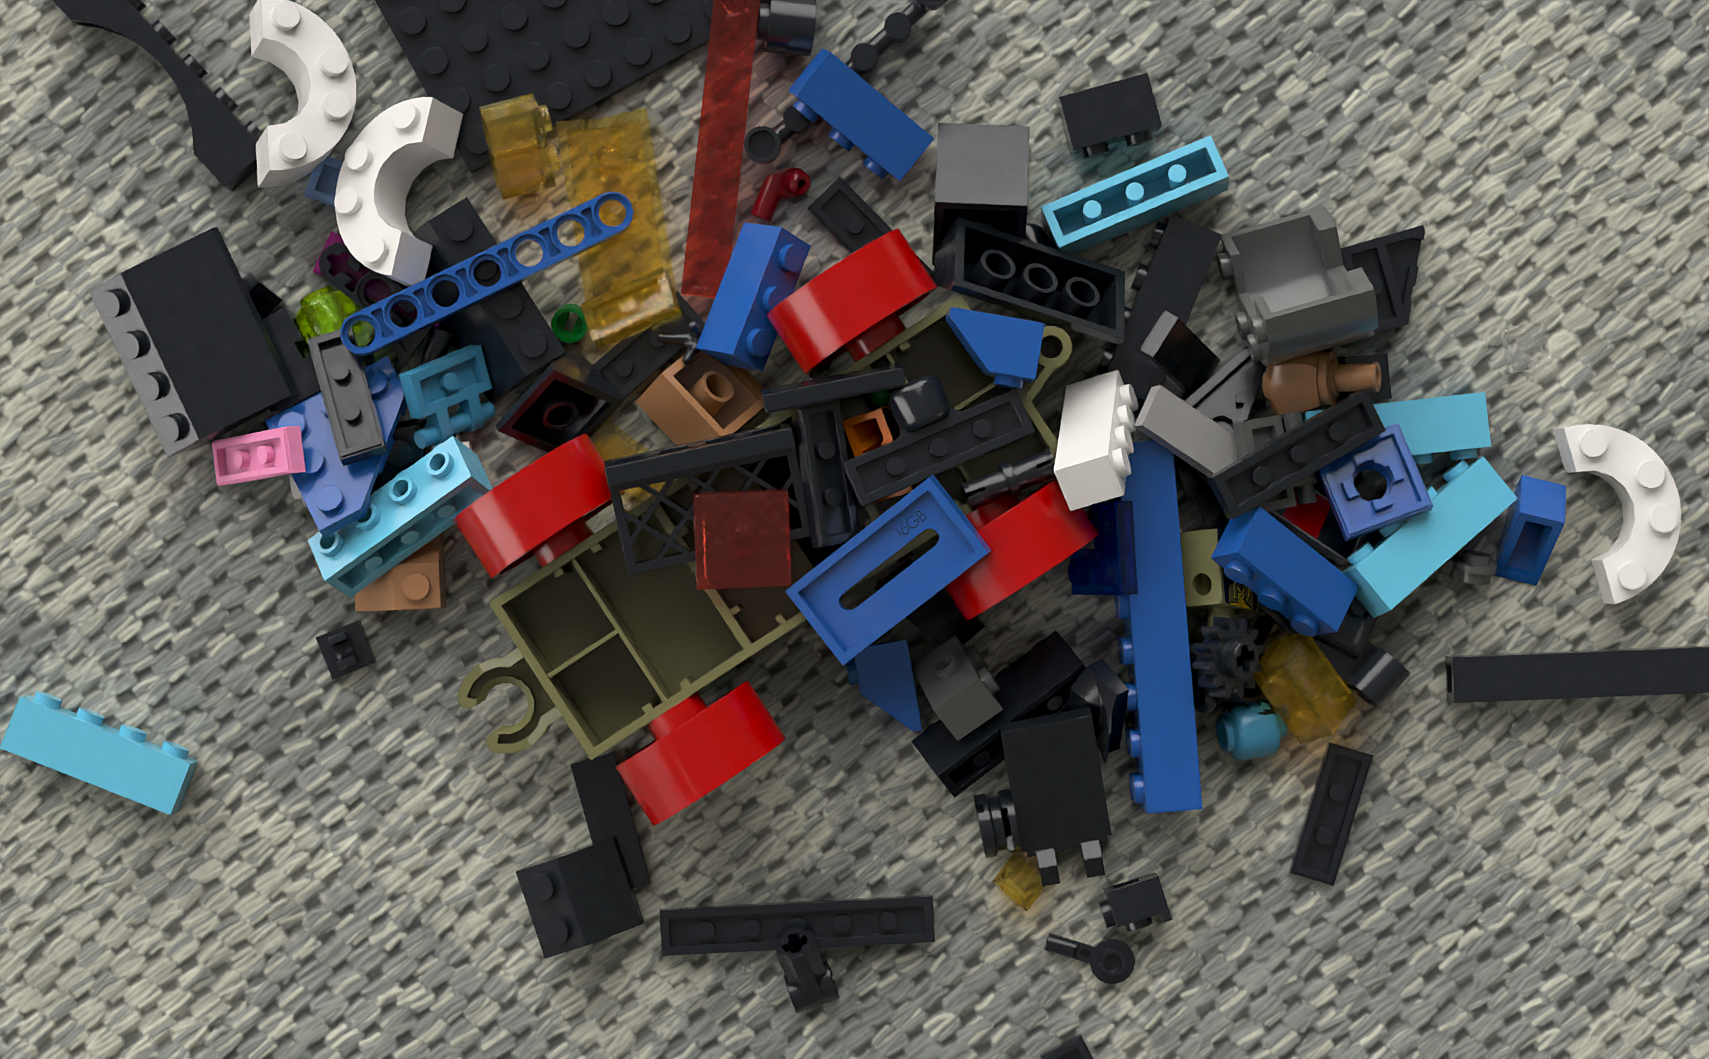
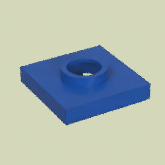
(1404, 493)

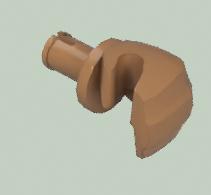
(1314, 381)

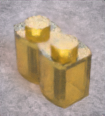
(519, 146)

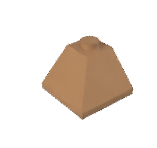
(411, 584)

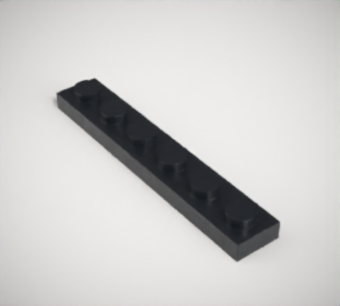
(830, 921)

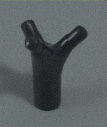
(689, 340)

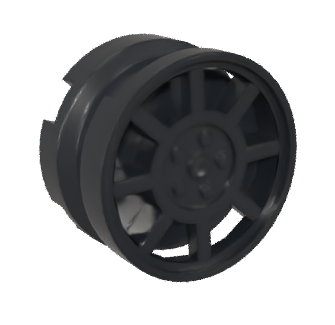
(992, 825)

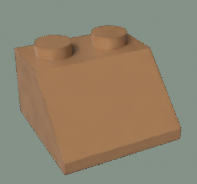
(702, 399)

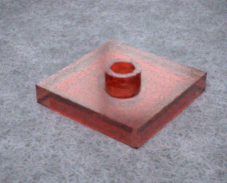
(742, 539)

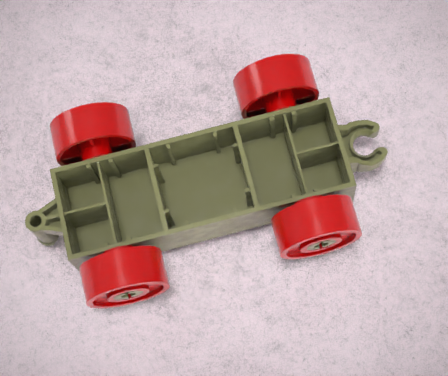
(640, 645)

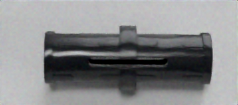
(1008, 480)

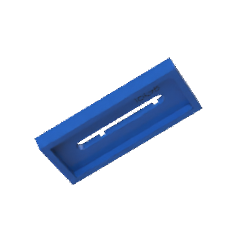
(821, 589)

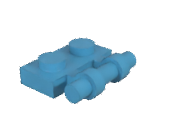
(442, 384)

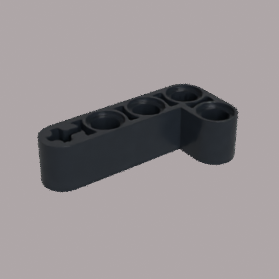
(1372, 675)

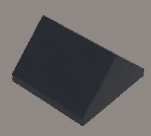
(561, 404)

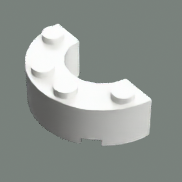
(323, 83)
(377, 181)
(1648, 505)

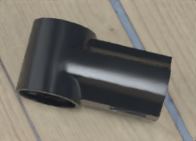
(805, 972)

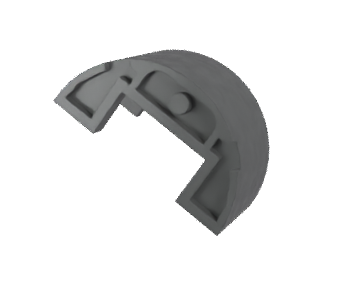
(1295, 287)

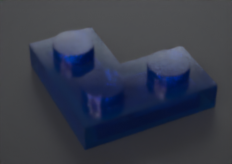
(1112, 562)

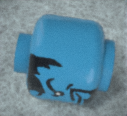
(1250, 730)

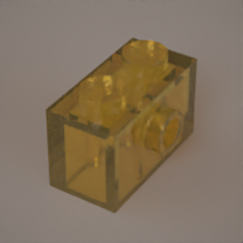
(1304, 688)

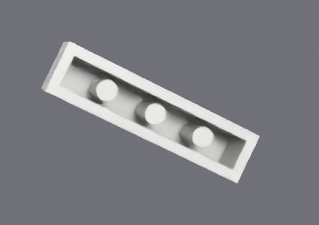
(1095, 440)

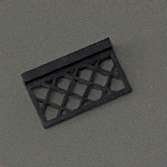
(688, 461)

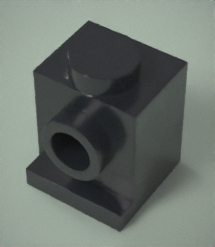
(1134, 903)

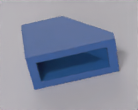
(999, 344)
(1531, 530)
(887, 680)

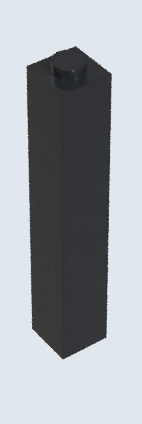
(1577, 674)

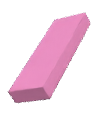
(258, 456)

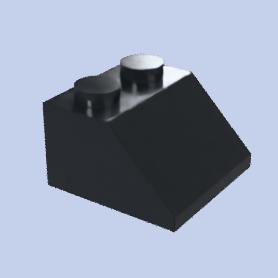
(579, 897)

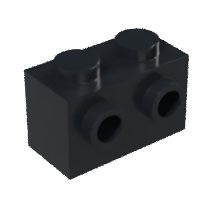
(1109, 115)

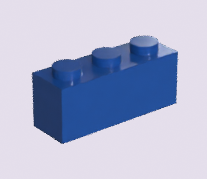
(859, 116)
(755, 281)
(1284, 573)

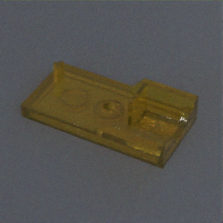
(619, 158)

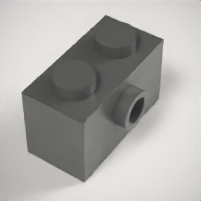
(958, 686)

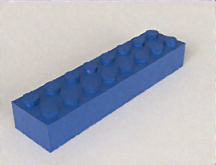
(1158, 643)

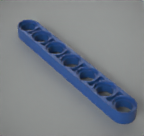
(463, 274)

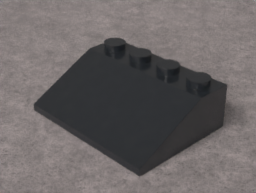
(192, 342)

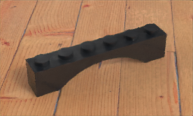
(218, 134)

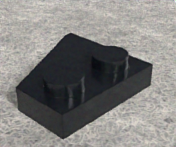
(1391, 269)

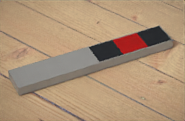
(1212, 448)

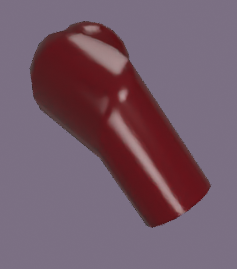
(779, 187)

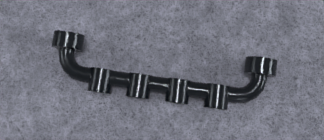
(764, 143)

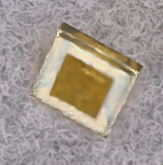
(1018, 882)

